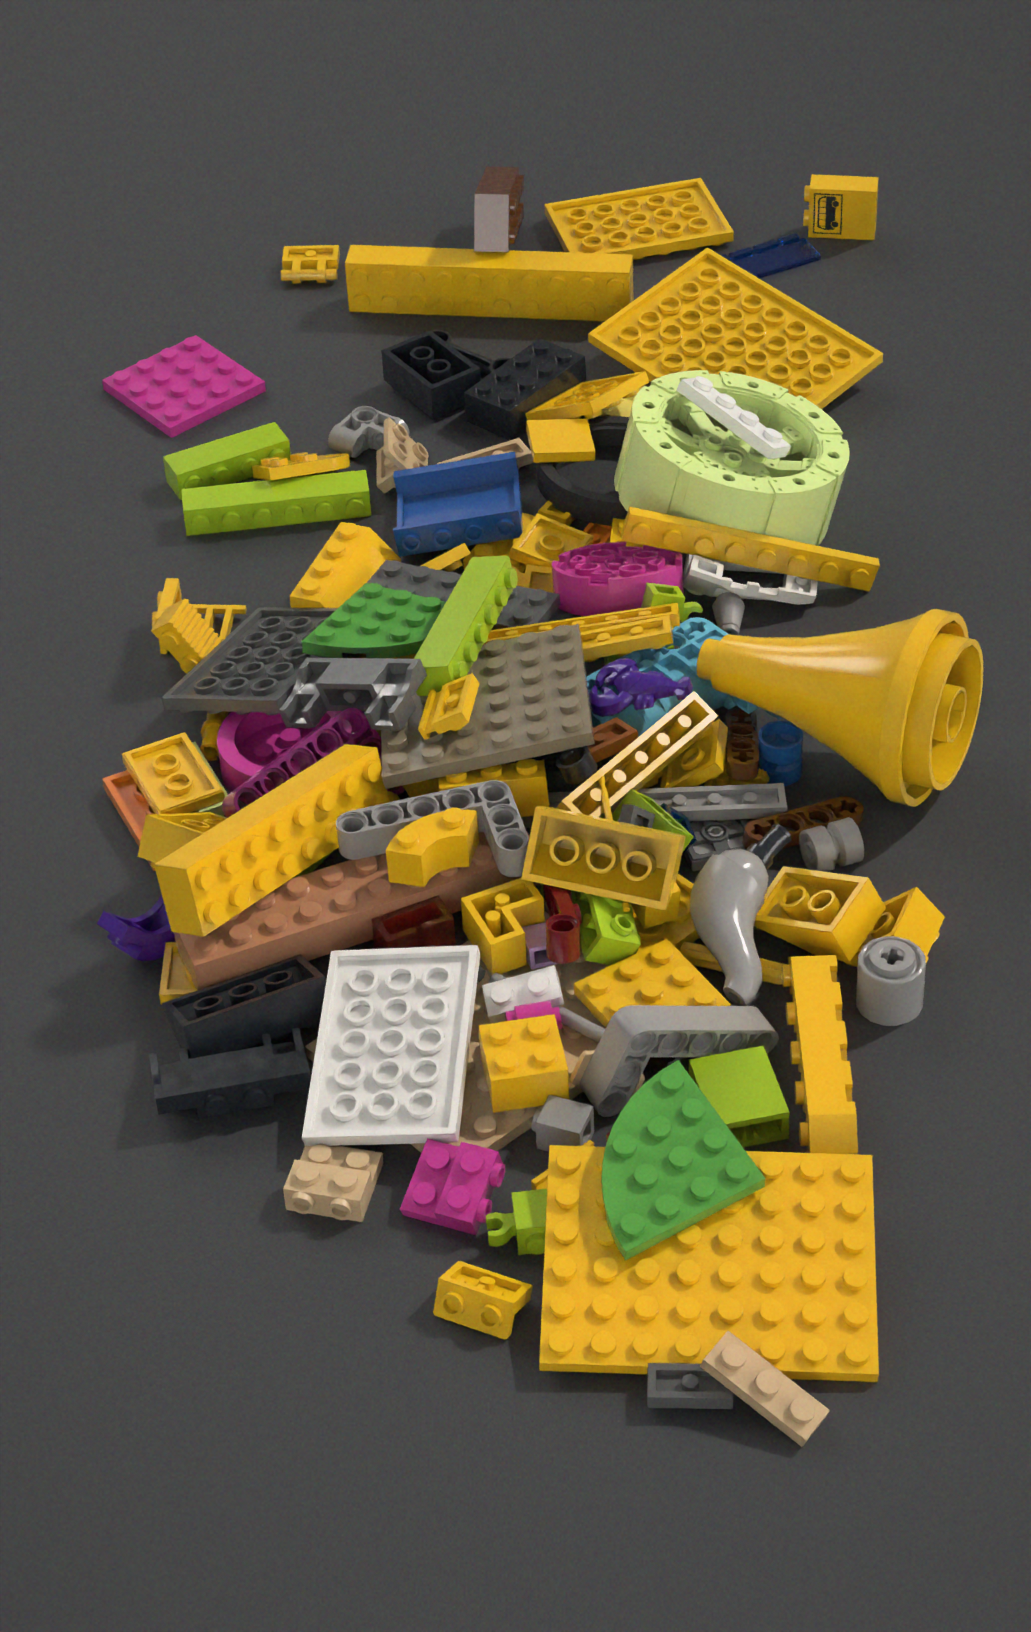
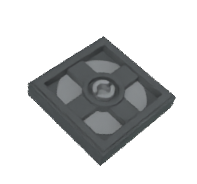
(714, 838)

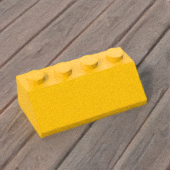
(341, 567)
(602, 857)

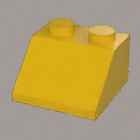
(908, 917)

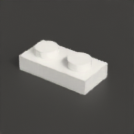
(521, 990)

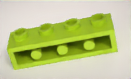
(605, 929)

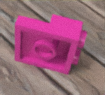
(453, 1185)

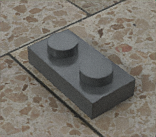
(685, 1387)

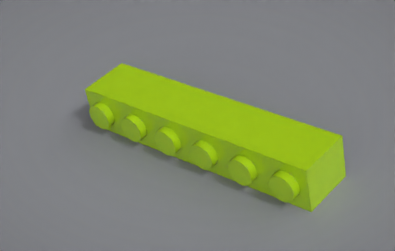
(276, 502)
(466, 621)

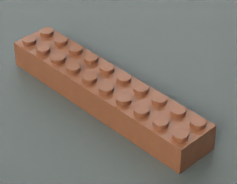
(324, 914)

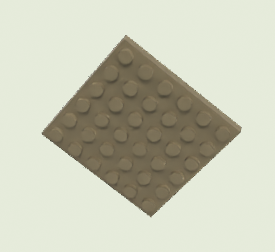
(525, 707)

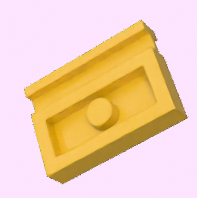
(449, 707)

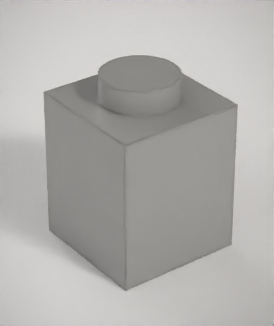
(563, 1123)

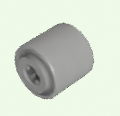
(890, 981)

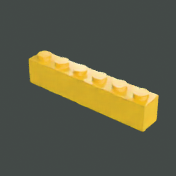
(643, 757)

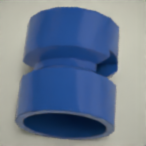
(781, 751)

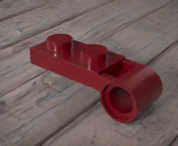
(562, 925)

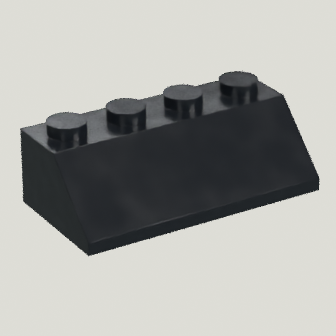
(246, 1007)

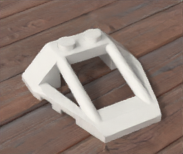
(705, 577)

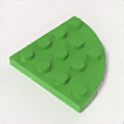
(375, 624)
(670, 1163)

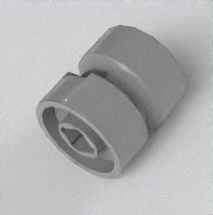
(835, 844)

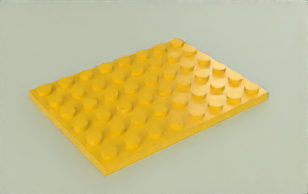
(733, 322)
(774, 1269)

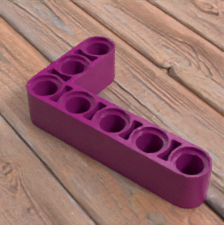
(307, 754)

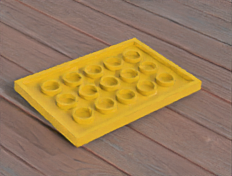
(641, 221)

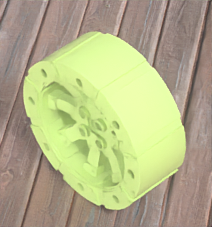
(699, 470)

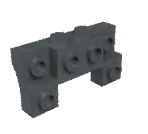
(370, 684)

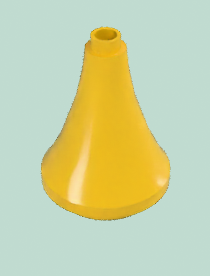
(881, 697)

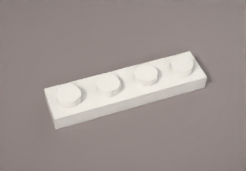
(740, 422)

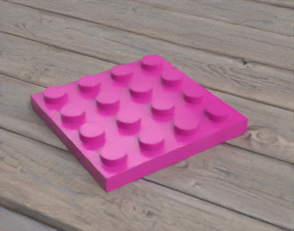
(183, 386)

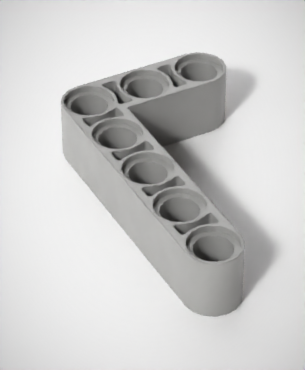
(370, 829)
(665, 1031)

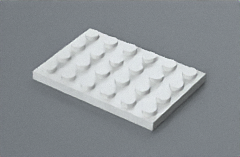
(392, 1046)

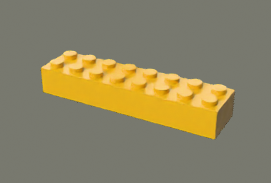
(267, 841)

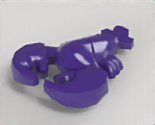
(634, 688)

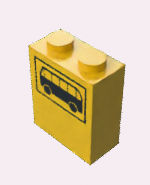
(841, 207)

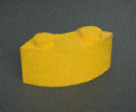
(432, 845)

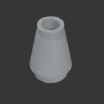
(729, 612)

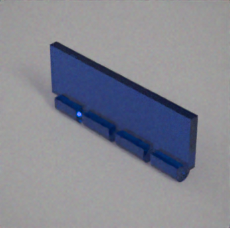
(775, 256)

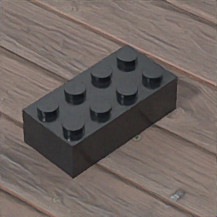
(521, 385)

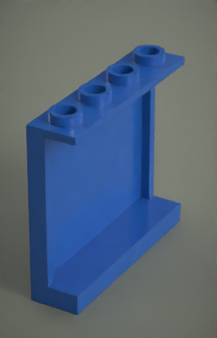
(458, 504)

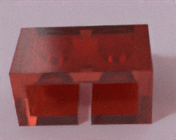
(415, 926)

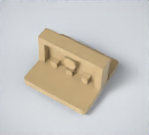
(397, 454)

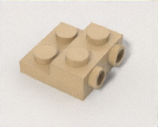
(333, 1181)

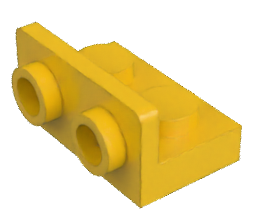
(480, 1299)

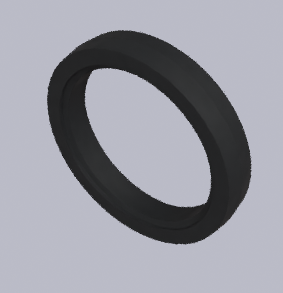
(577, 501)

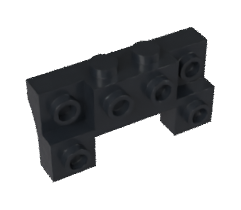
(230, 1079)

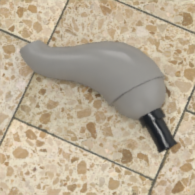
(725, 909)

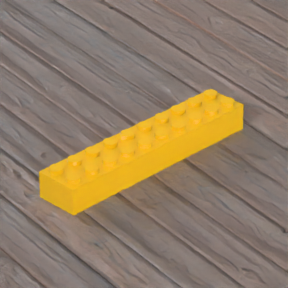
(488, 282)

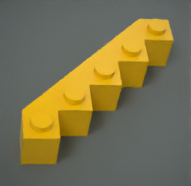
(820, 1055)

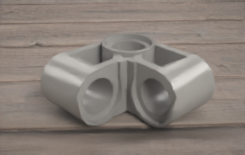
(360, 431)

